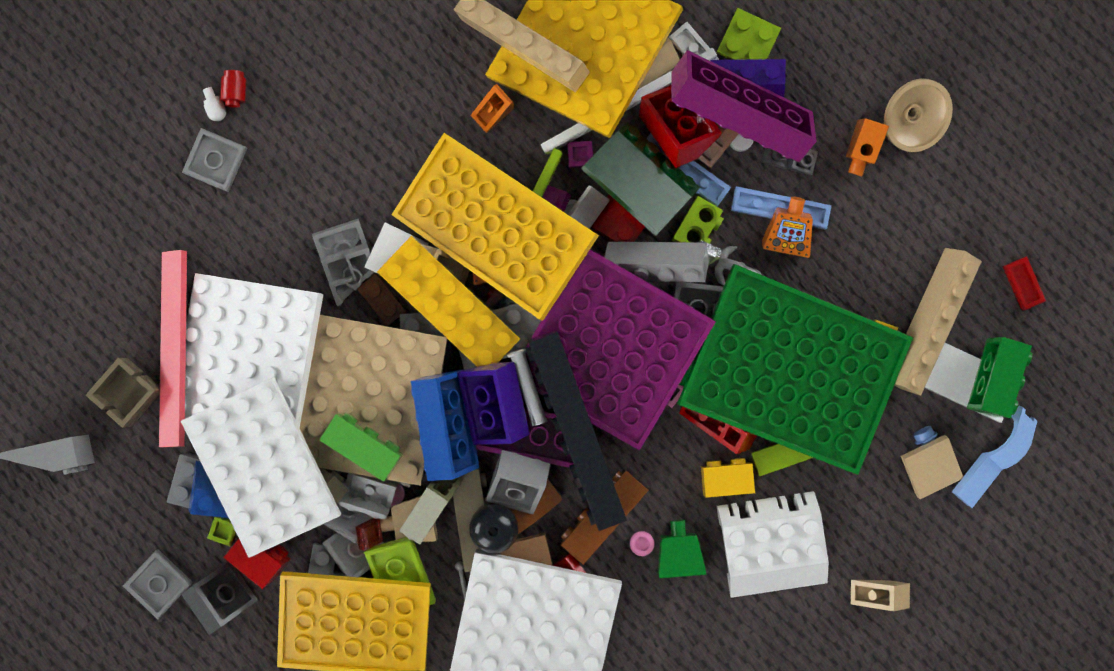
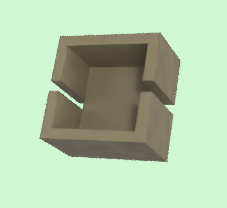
(126, 390)

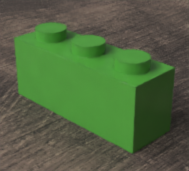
(362, 446)

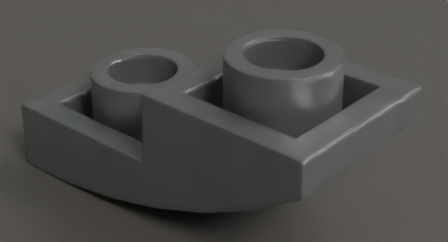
(805, 166)

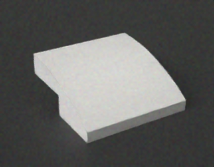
(386, 245)

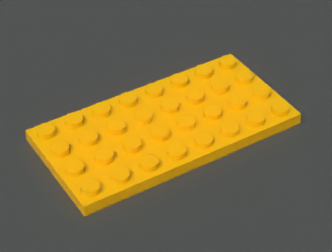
(494, 226)

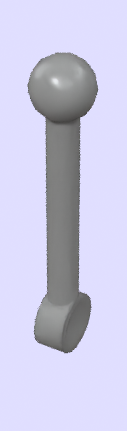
(459, 566)

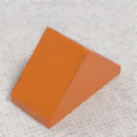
(492, 108)

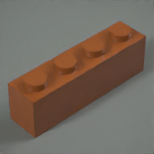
(586, 539)

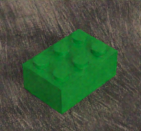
(1000, 377)

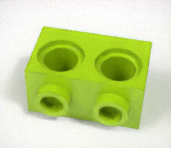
(693, 222)

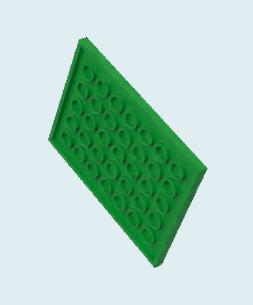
(795, 369)

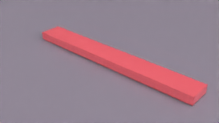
(173, 348)

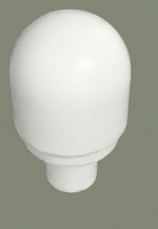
(213, 106)

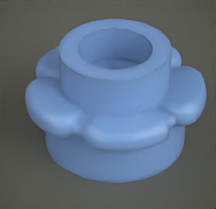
(924, 435)

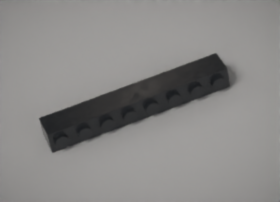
(577, 430)

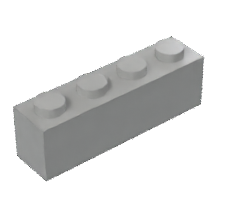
(661, 260)

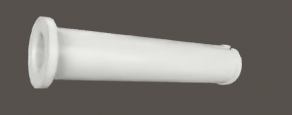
(528, 387)

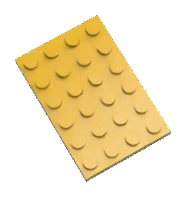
(352, 623)

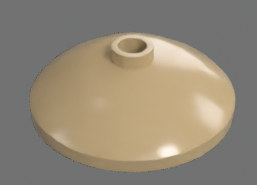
(927, 120)

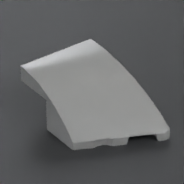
(342, 259)

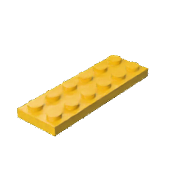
(448, 304)

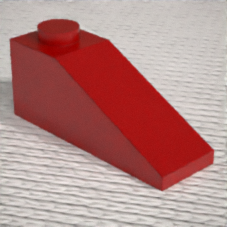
(730, 436)

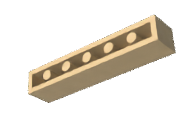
(523, 42)
(936, 317)

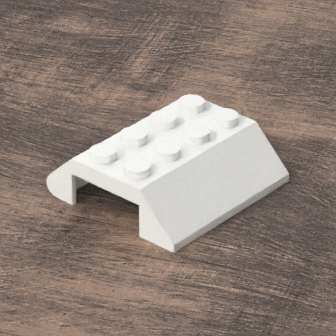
(774, 545)

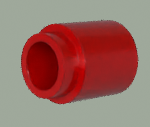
(233, 88)

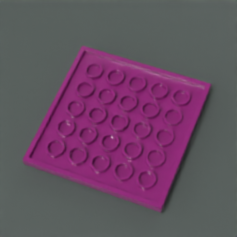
(623, 345)

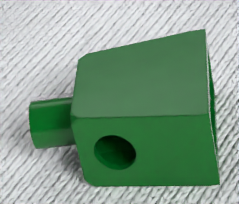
(680, 553)

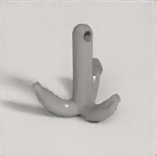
(725, 263)

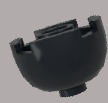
(486, 520)

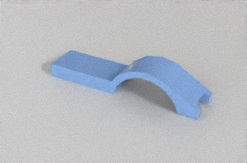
(991, 463)

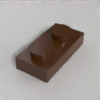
(381, 300)

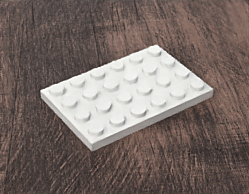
(261, 467)

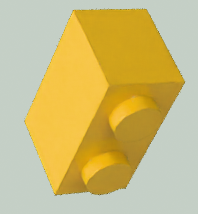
(727, 478)

